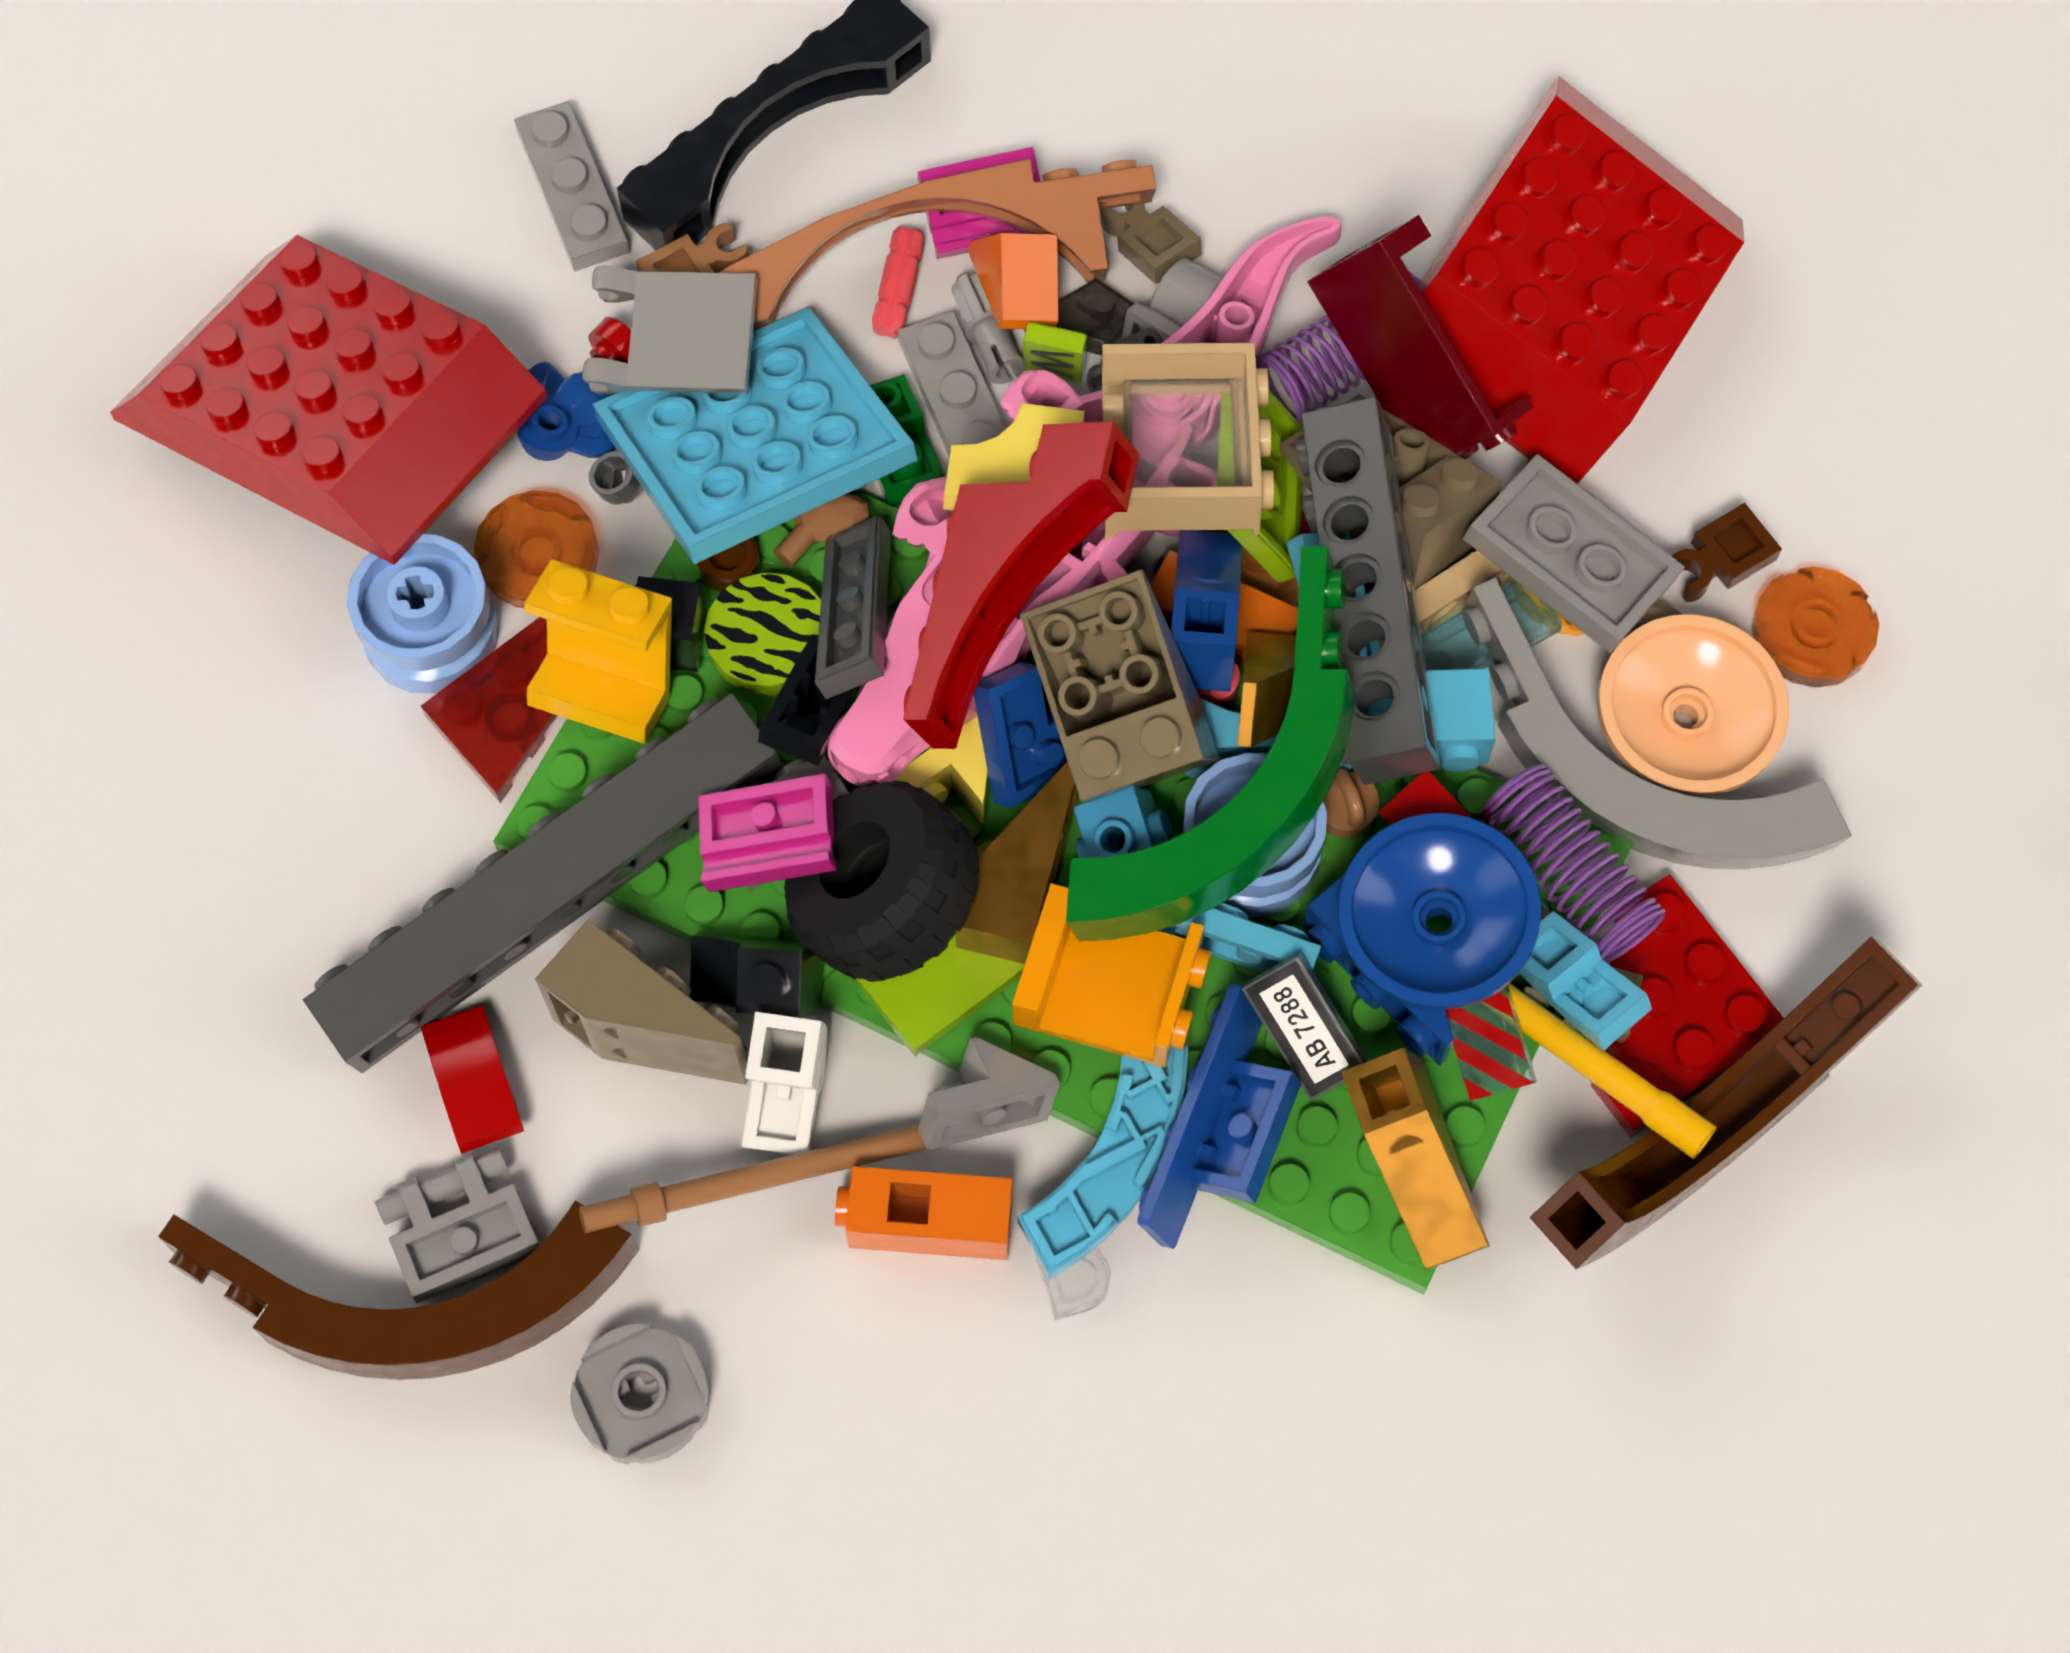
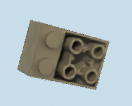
(1437, 494)
(1118, 688)
(635, 1013)

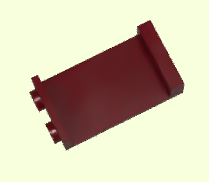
(1405, 347)

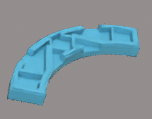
(1115, 1172)

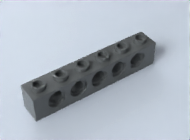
(1360, 439)

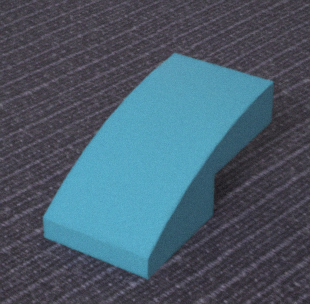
(1581, 985)

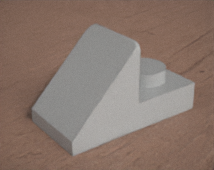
(994, 1097)

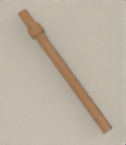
(650, 1202)

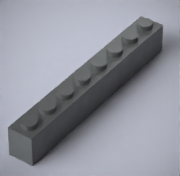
(538, 886)

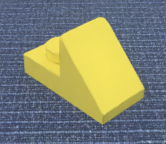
(956, 768)

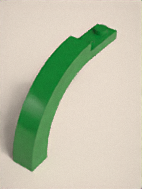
(1263, 820)

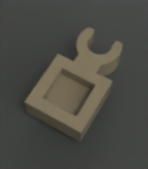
(1151, 240)

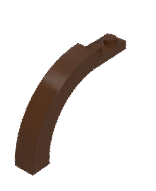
(1651, 1177)
(424, 1341)

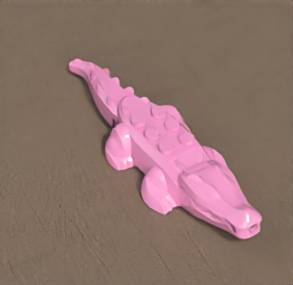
(872, 737)

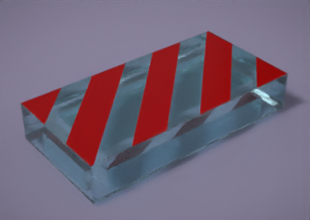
(1490, 1046)

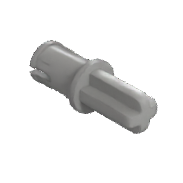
(983, 331)

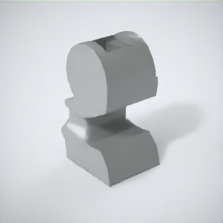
(1175, 302)

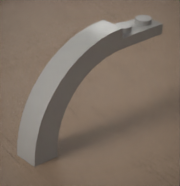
(1648, 816)

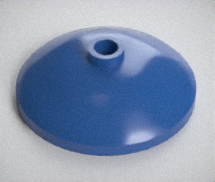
(1449, 870)

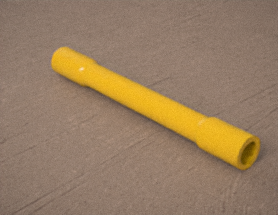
(1655, 1107)

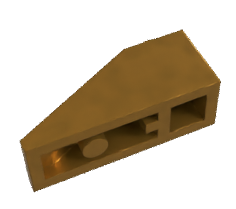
(1265, 686)
(1018, 873)

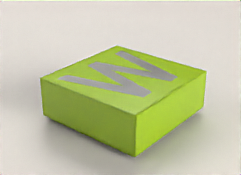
(1055, 351)

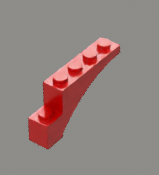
(999, 552)

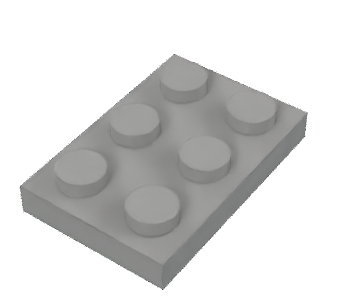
(1573, 553)

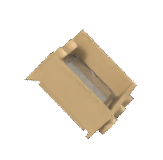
(1196, 435)

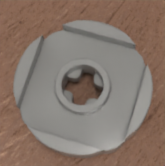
(603, 1379)

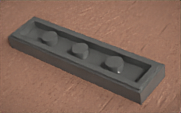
(853, 607)

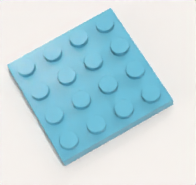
(760, 457)

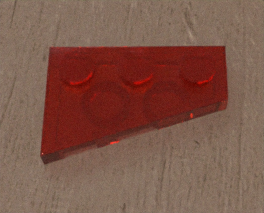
(488, 713)

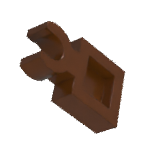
(1727, 549)

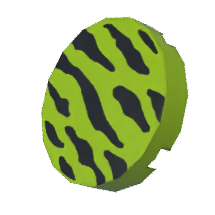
(761, 629)

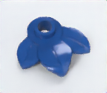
(569, 413)

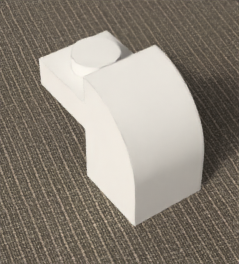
(786, 1080)

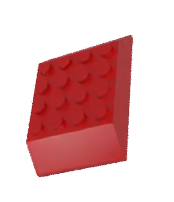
(1578, 277)
(337, 397)

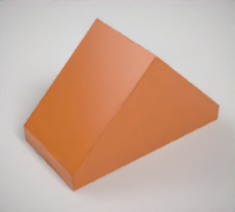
(1018, 277)

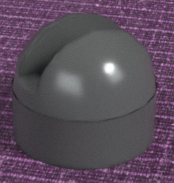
(607, 479)

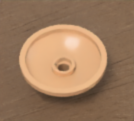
(1712, 677)

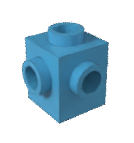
(1121, 824)

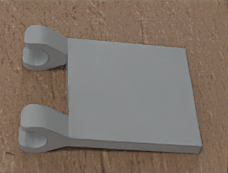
(684, 331)

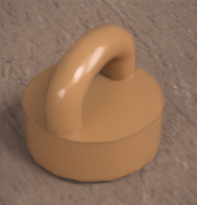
(1350, 806)

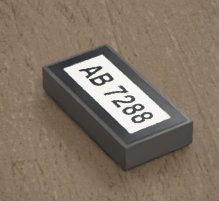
(1304, 1024)

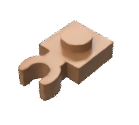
(685, 256)

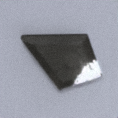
(1095, 312)

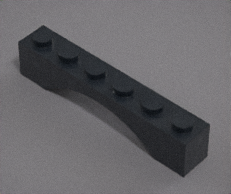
(859, 54)

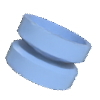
(423, 615)
(1293, 871)

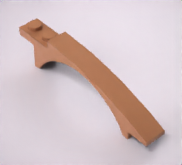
(1007, 193)

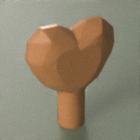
(820, 524)

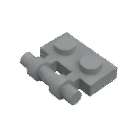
(461, 1242)

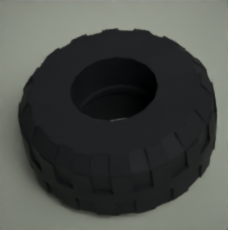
(897, 883)

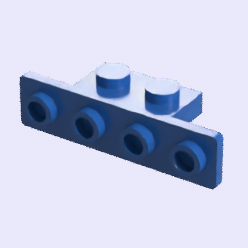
(1223, 1127)

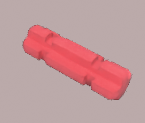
(897, 281)

